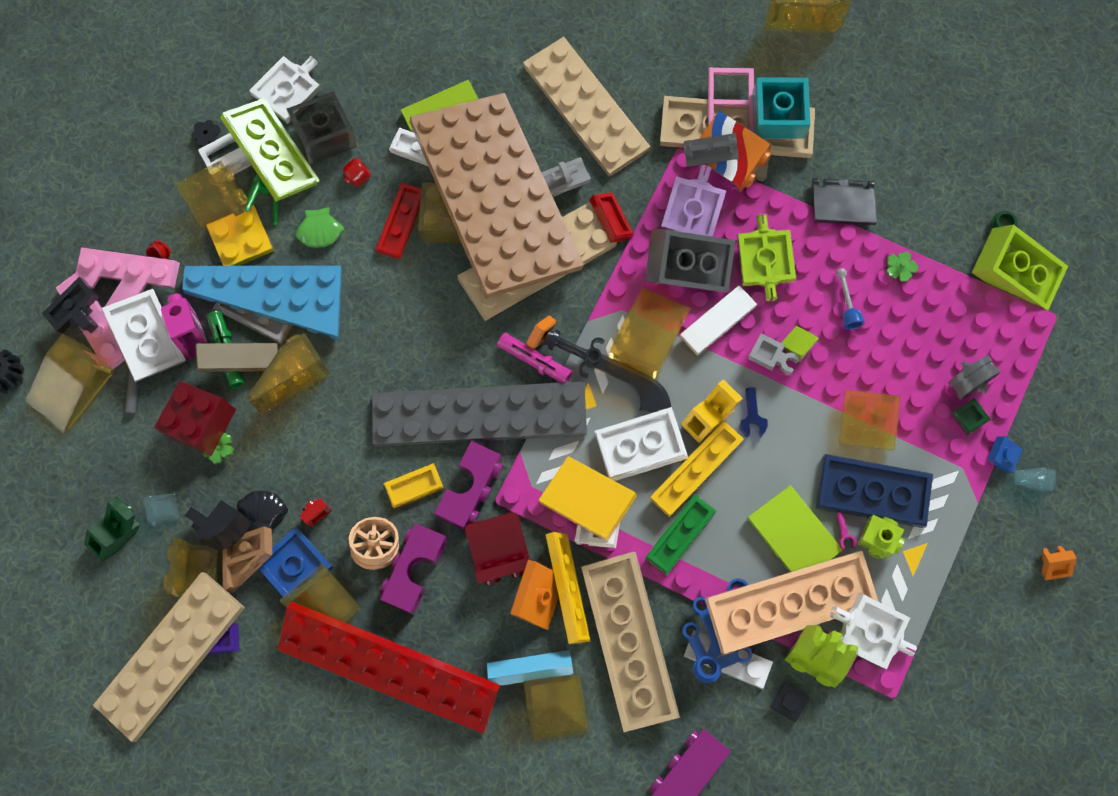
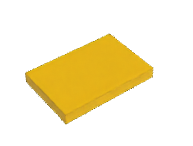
(587, 498)

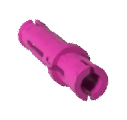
(560, 373)

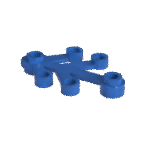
(711, 656)

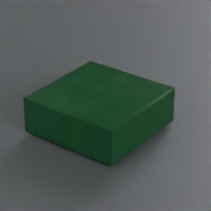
(970, 416)

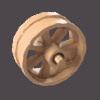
(374, 543)

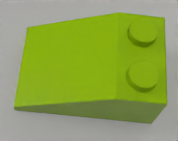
(1020, 266)

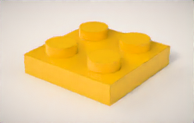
(240, 238)

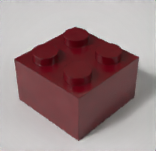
(195, 418)

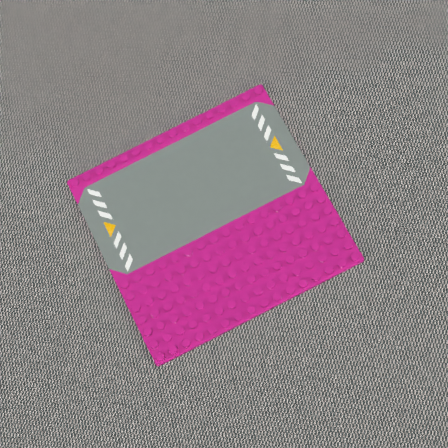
(907, 348)

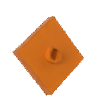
(536, 595)

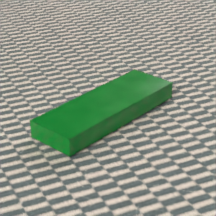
(680, 535)

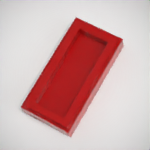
(611, 217)

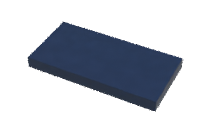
(874, 489)

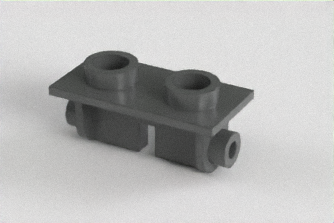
(711, 150)

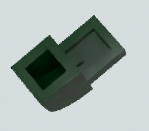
(113, 531)

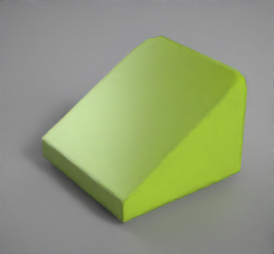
(799, 342)

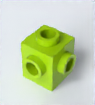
(881, 537)

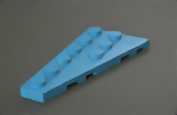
(283, 294)

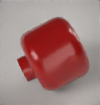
(356, 172)

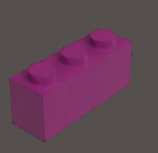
(693, 768)

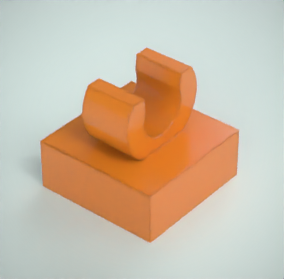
(1058, 564)

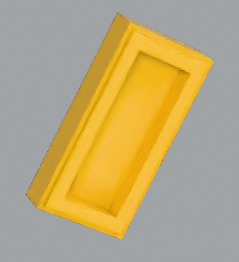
(413, 486)

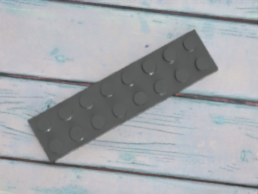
(479, 414)

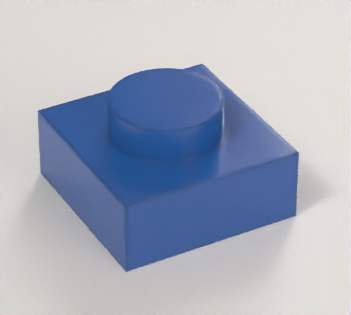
(1004, 454)

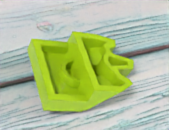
(822, 655)

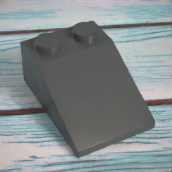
(690, 260)

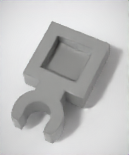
(769, 352)

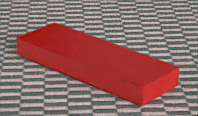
(400, 221)

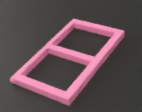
(730, 103)

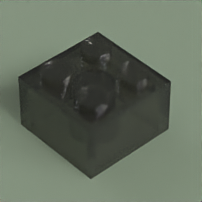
(321, 128)

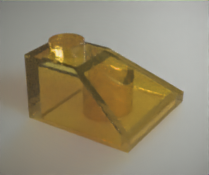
(555, 706)

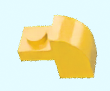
(712, 411)

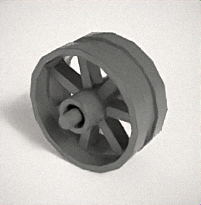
(974, 377)

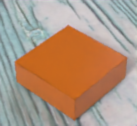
(540, 332)

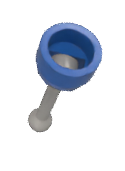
(852, 317)

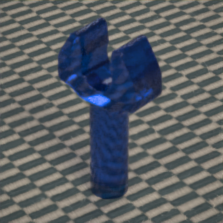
(752, 412)

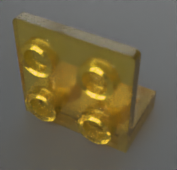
(186, 565)

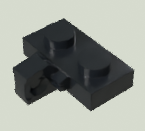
(73, 308)

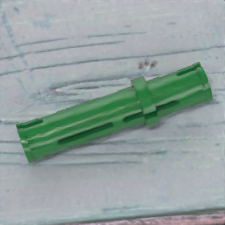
(217, 323)

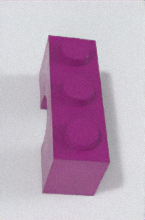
(462, 508)
(420, 545)

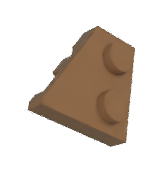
(246, 557)

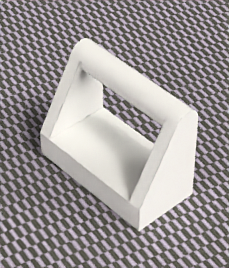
(234, 160)

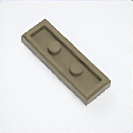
(234, 356)

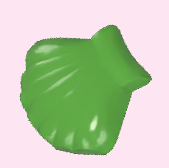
(319, 228)

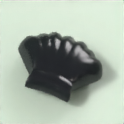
(262, 509)

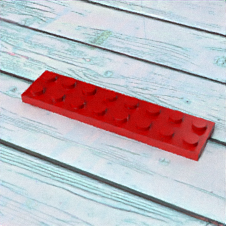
(388, 667)

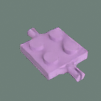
(694, 205)

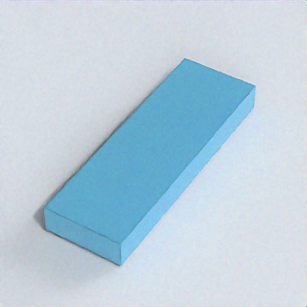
(530, 668)

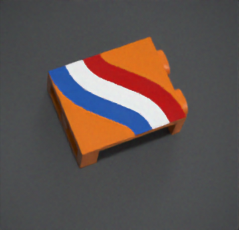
(752, 151)

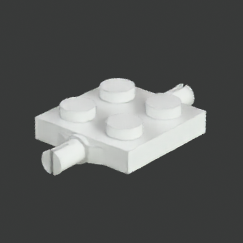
(286, 86)
(874, 630)

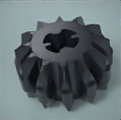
(10, 371)

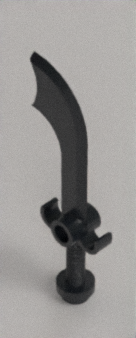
(651, 392)

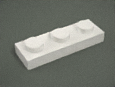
(753, 672)

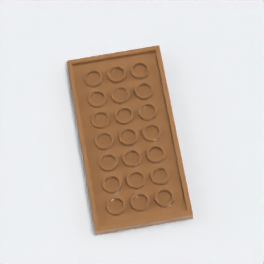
(495, 195)

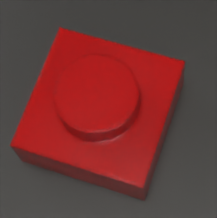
(314, 512)

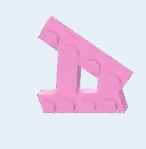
(134, 274)

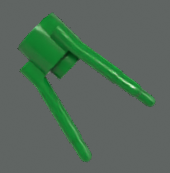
(259, 186)

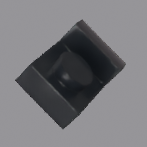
(221, 528)

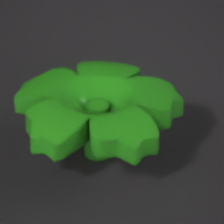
(901, 266)
(222, 449)

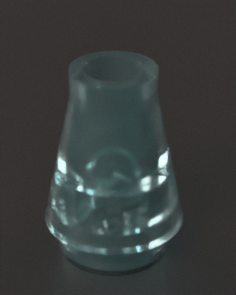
(1037, 479)

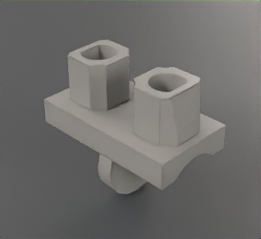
(566, 176)

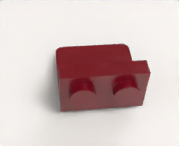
(497, 548)

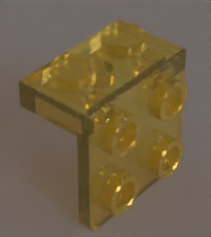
(212, 194)

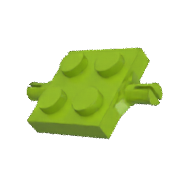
(766, 257)

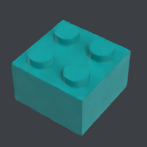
(781, 108)

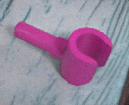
(844, 532)

